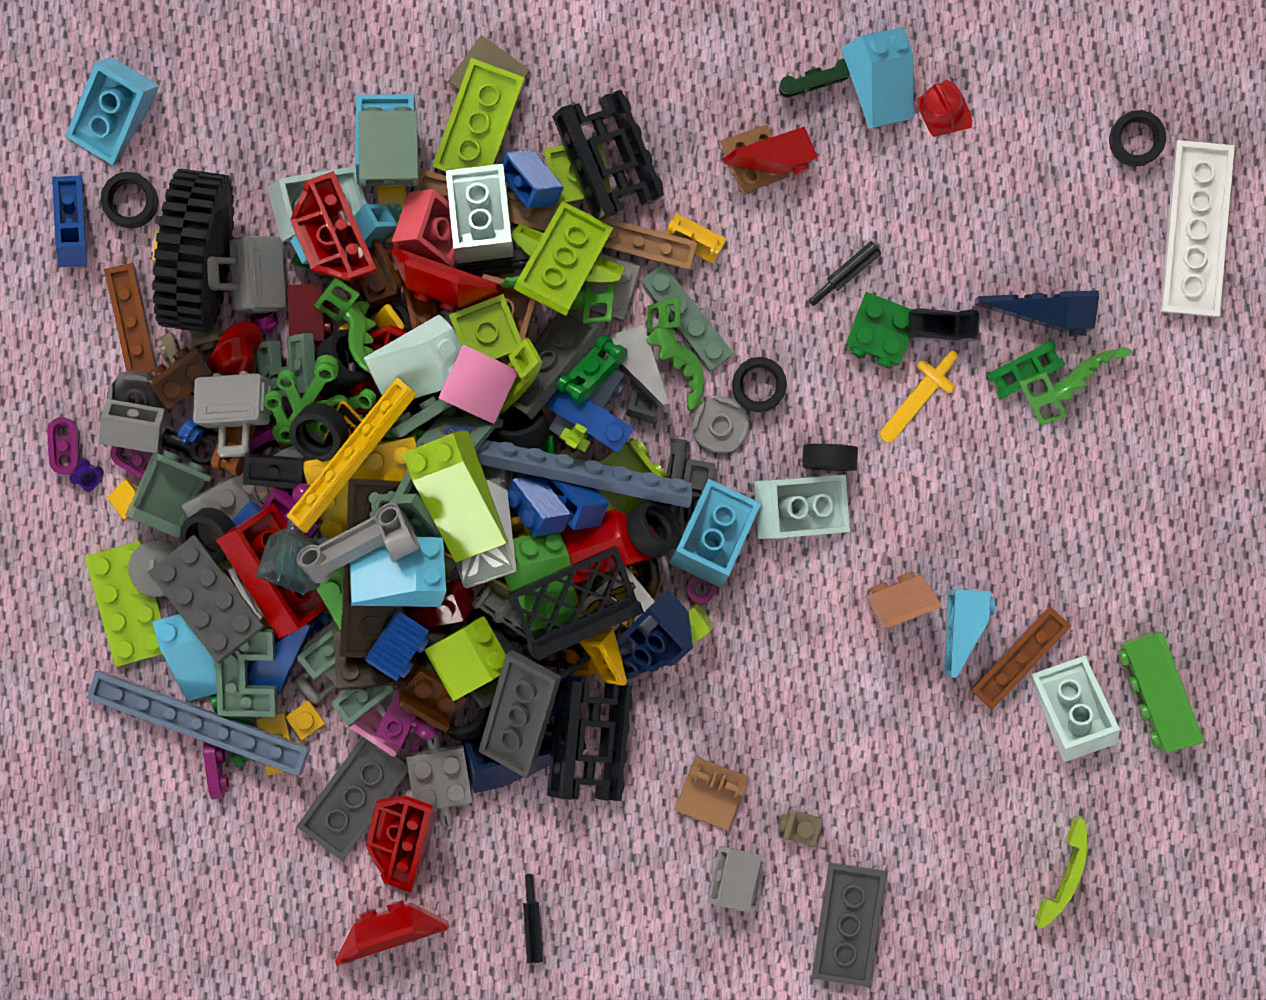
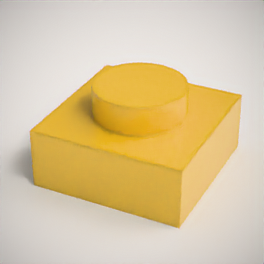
(305, 720)

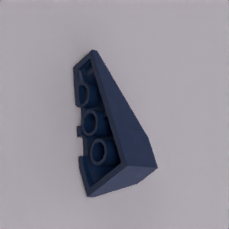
(1063, 312)
(656, 637)
(488, 774)

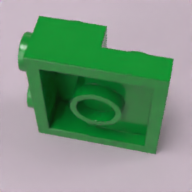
(879, 331)

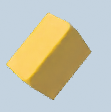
(388, 316)
(122, 497)

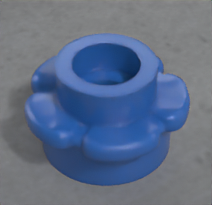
(190, 432)

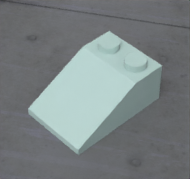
(286, 192)
(479, 213)
(417, 358)
(802, 506)
(1075, 709)

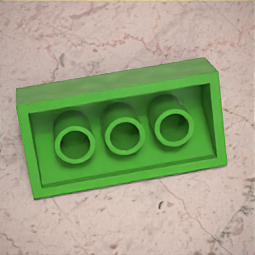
(1160, 692)

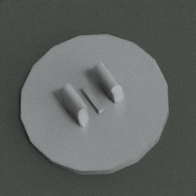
(143, 560)

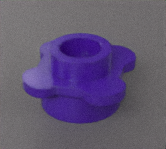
(90, 482)

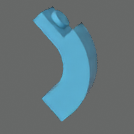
(373, 222)

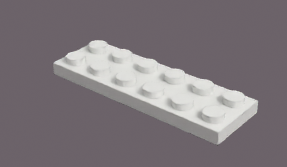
(1197, 228)

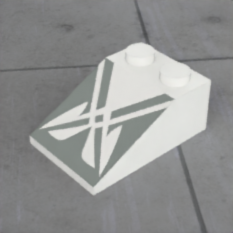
(496, 561)

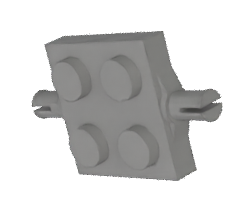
(440, 777)

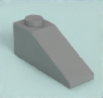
(641, 364)

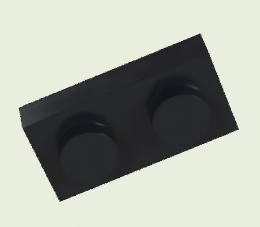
(272, 471)

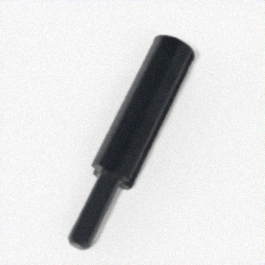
(491, 267)
(848, 271)
(532, 923)

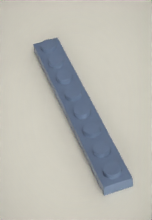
(585, 473)
(198, 723)

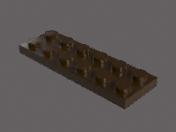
(362, 624)

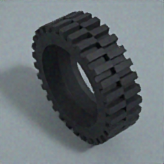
(192, 228)

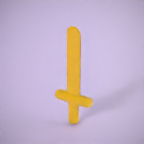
(924, 390)

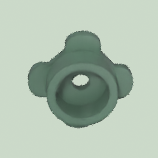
(378, 499)

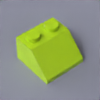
(467, 658)

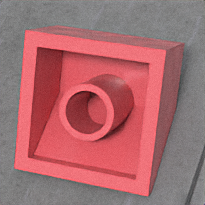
(426, 227)

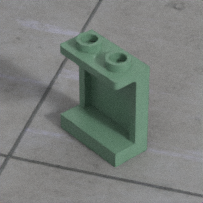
(388, 147)
(164, 490)
(414, 509)

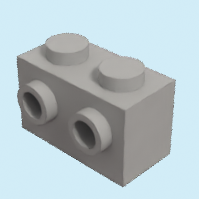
(129, 426)
(734, 879)

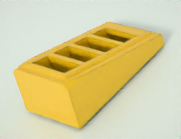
(605, 656)

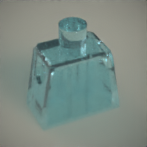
(280, 563)

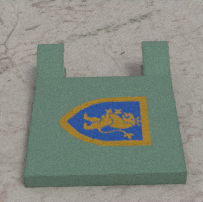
(452, 422)

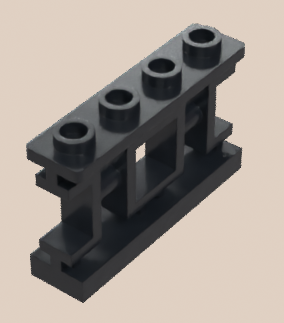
(588, 161)
(569, 741)

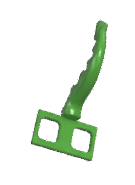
(584, 299)
(354, 314)
(671, 348)
(1064, 389)

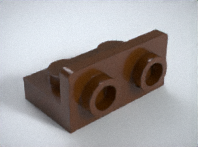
(383, 284)
(178, 379)
(428, 698)

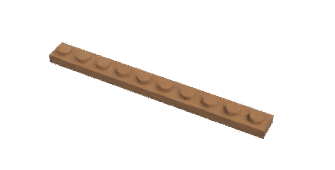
(623, 238)

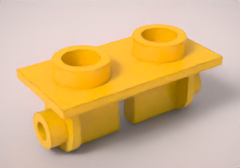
(708, 244)

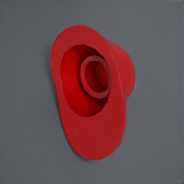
(944, 109)
(236, 350)

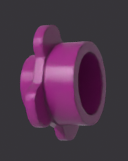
(265, 322)

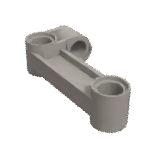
(386, 527)

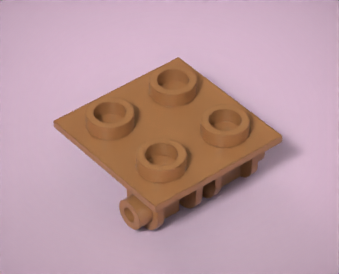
(747, 178)
(711, 793)

